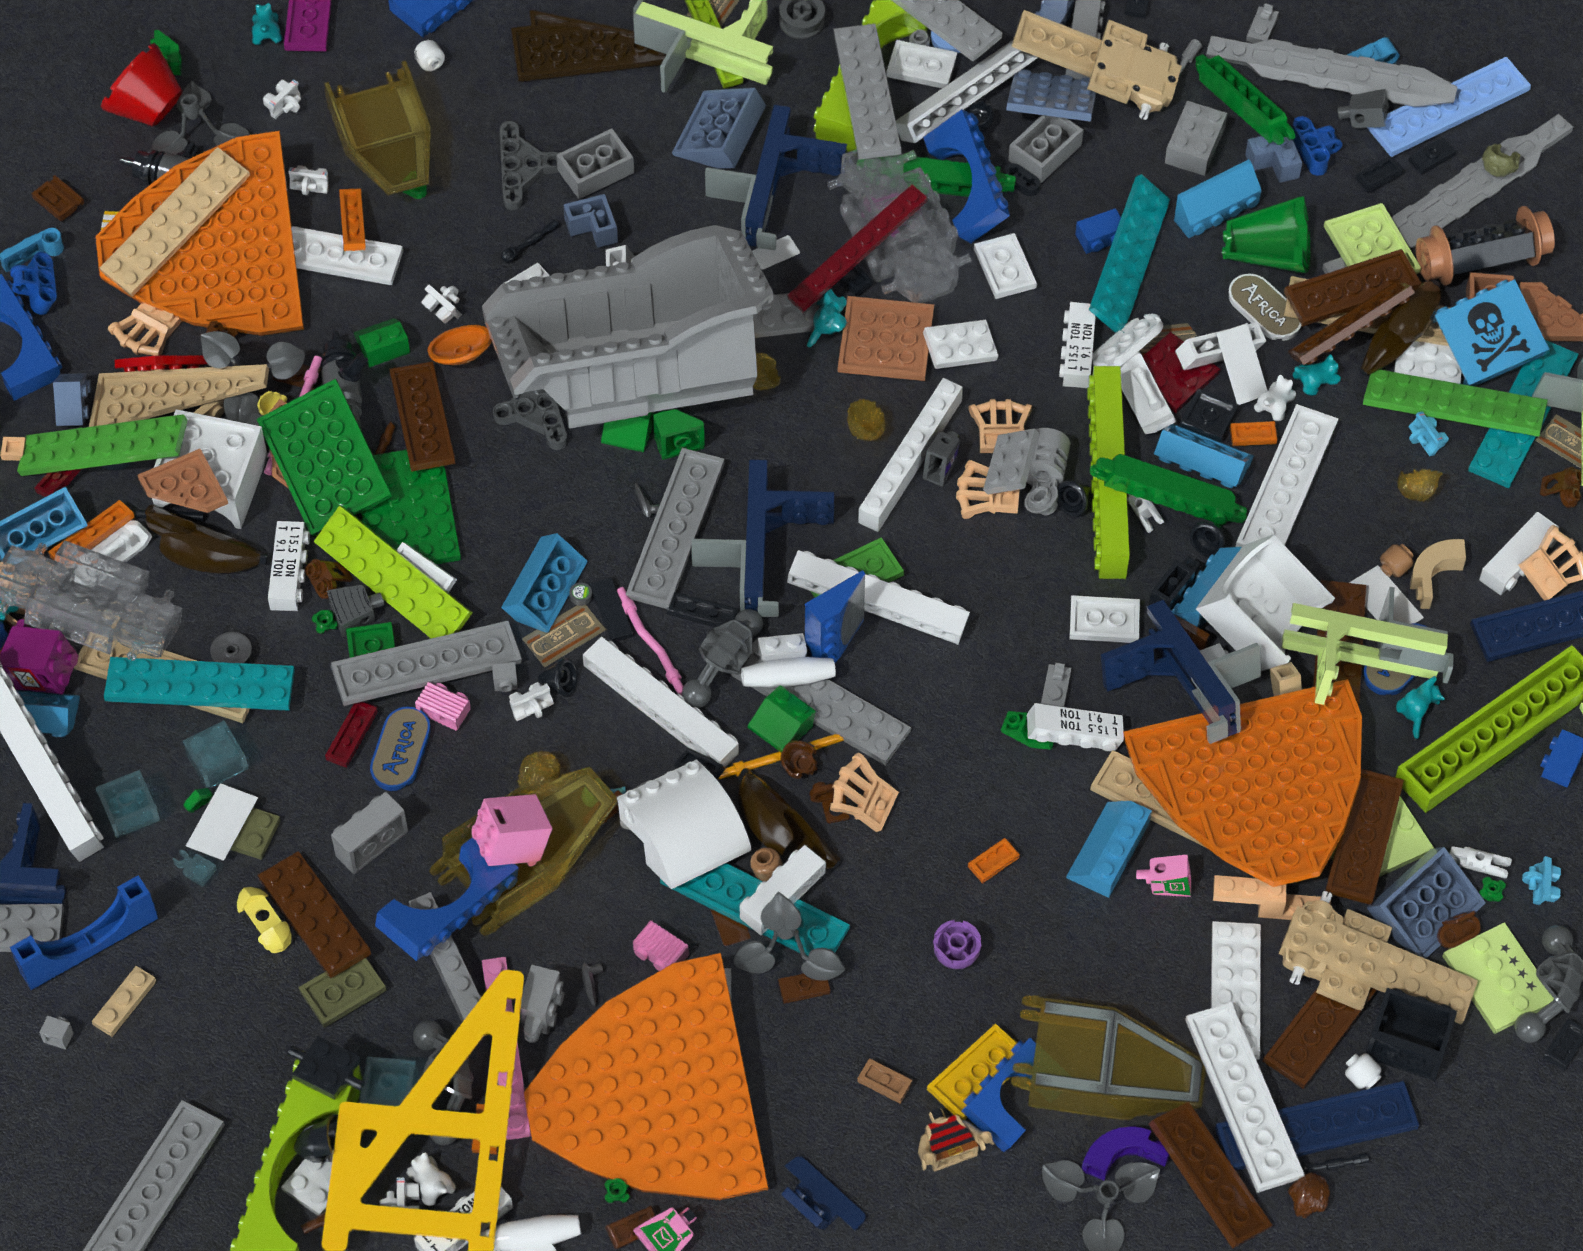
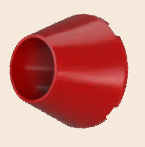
(144, 89)

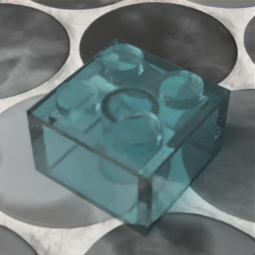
(215, 754)
(127, 803)
(388, 1081)

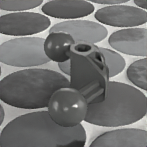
(724, 650)
(1561, 978)
(428, 1037)

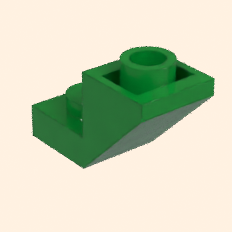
(170, 51)
(1016, 727)

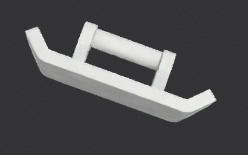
(1144, 395)
(125, 542)

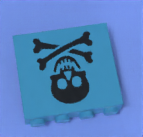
(1491, 333)

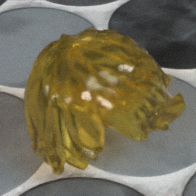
(766, 372)
(866, 420)
(1418, 485)
(538, 767)

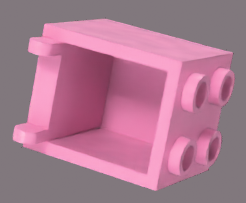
(511, 830)

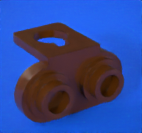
(1567, 485)
(323, 576)
(825, 794)
(1458, 929)

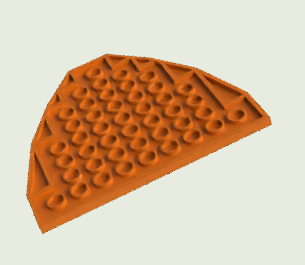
(238, 261)
(1265, 795)
(655, 1090)

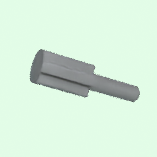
(1190, 53)

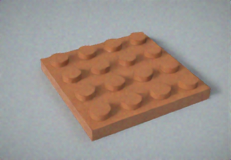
(885, 338)

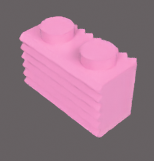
(443, 705)
(659, 946)

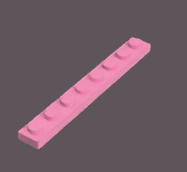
(518, 1118)

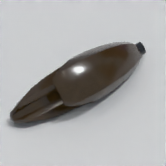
(1402, 327)
(199, 546)
(777, 821)

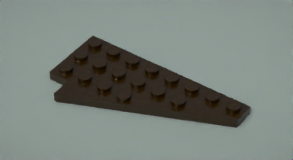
(572, 46)

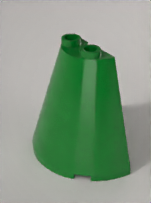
(1271, 237)

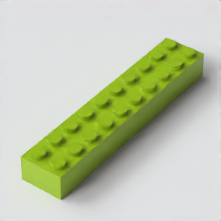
(1107, 441)
(1494, 731)

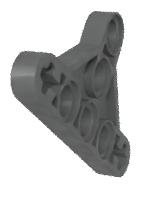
(521, 156)
(535, 417)

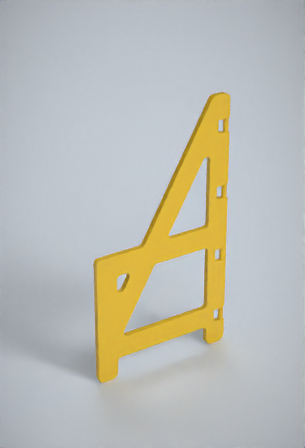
(357, 1167)

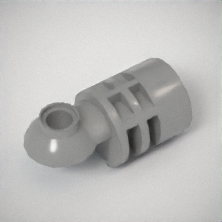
(1047, 471)

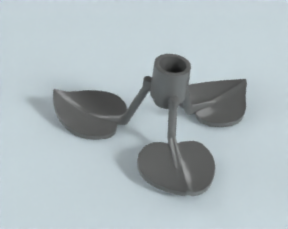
(191, 105)
(219, 350)
(784, 920)
(1135, 1180)

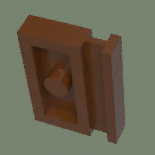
(57, 198)

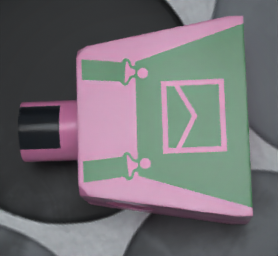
(1167, 876)
(667, 1230)

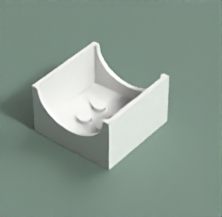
(234, 454)
(1256, 598)

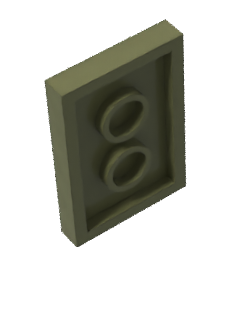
(256, 833)
(343, 993)

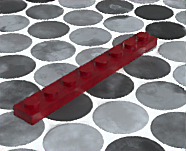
(857, 248)

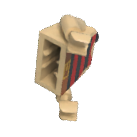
(950, 1141)

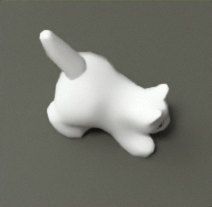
(1276, 398)
(430, 1178)

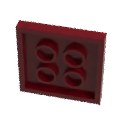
(1174, 382)

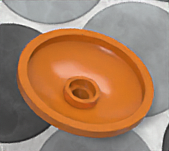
(459, 345)

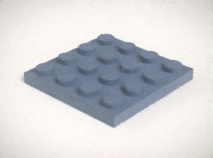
(1051, 95)

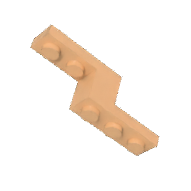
(1271, 901)

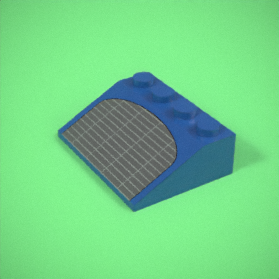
(835, 618)

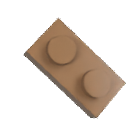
(884, 1081)

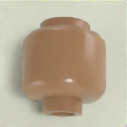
(1396, 560)
(765, 862)

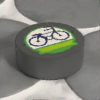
(580, 594)

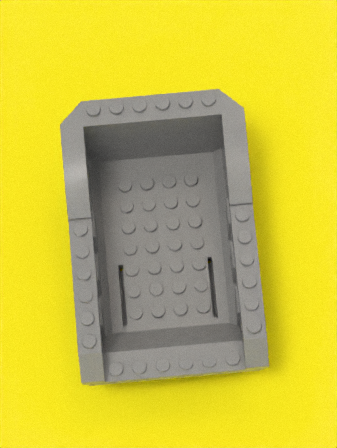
(637, 332)

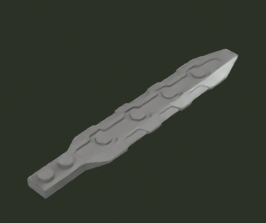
(1336, 71)
(1475, 184)

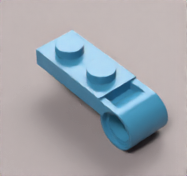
(1381, 51)
(45, 241)

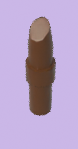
(385, 439)
(313, 1224)

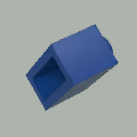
(1097, 231)
(1564, 758)

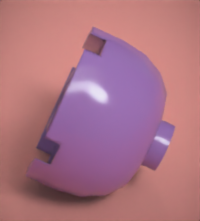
(957, 944)

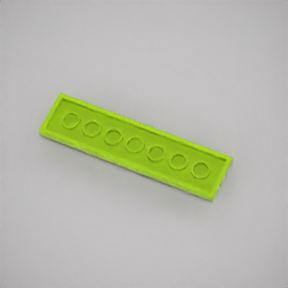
(392, 575)

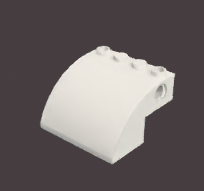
(684, 823)

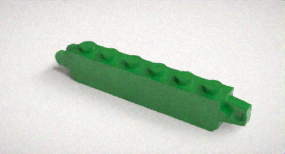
(1244, 99)
(954, 177)
(1169, 489)

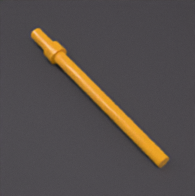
(774, 757)

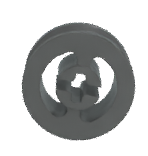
(801, 25)

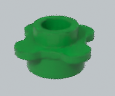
(324, 615)
(1490, 895)
(613, 1184)

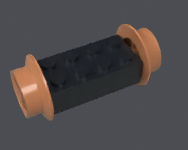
(1450, 253)

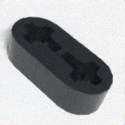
(1023, 179)

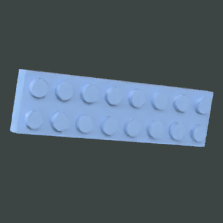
(1474, 96)

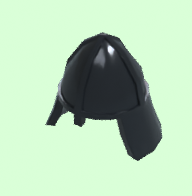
(318, 1140)

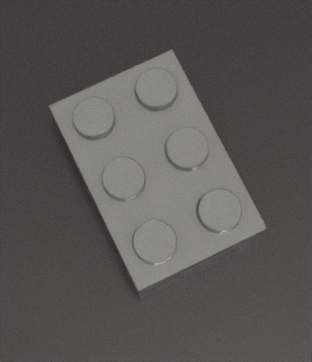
(1195, 138)
(1046, 145)
(595, 163)
(369, 832)

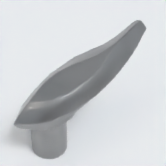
(646, 508)
(589, 983)

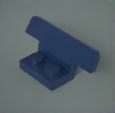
(820, 1198)

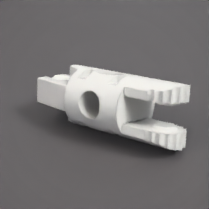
(1144, 510)
(1480, 861)

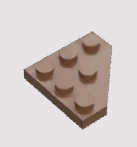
(1552, 313)
(185, 482)

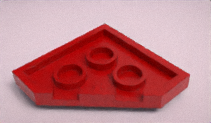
(160, 362)

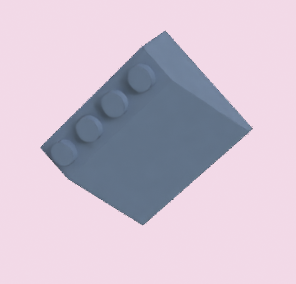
(720, 127)
(1424, 899)

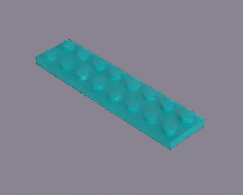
(1129, 254)
(1503, 450)
(199, 683)
(727, 887)

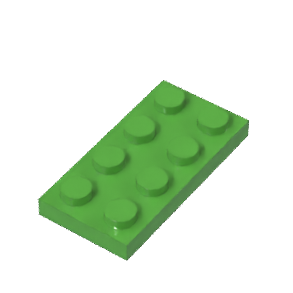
(873, 559)

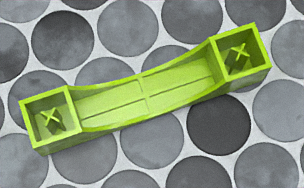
(833, 116)
(300, 1110)

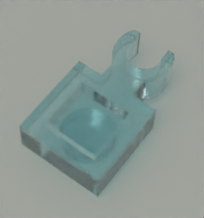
(196, 869)

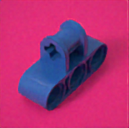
(1315, 144)
(36, 282)

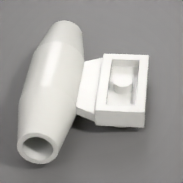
(786, 664)
(535, 1233)

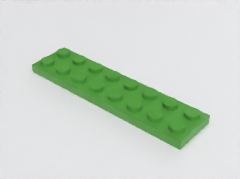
(1456, 402)
(103, 445)

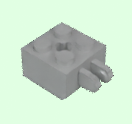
(539, 1001)

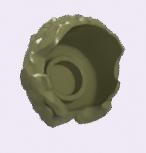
(1498, 163)

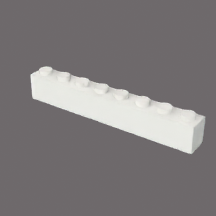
(962, 92)
(909, 455)
(883, 598)
(660, 702)

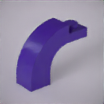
(1121, 1143)

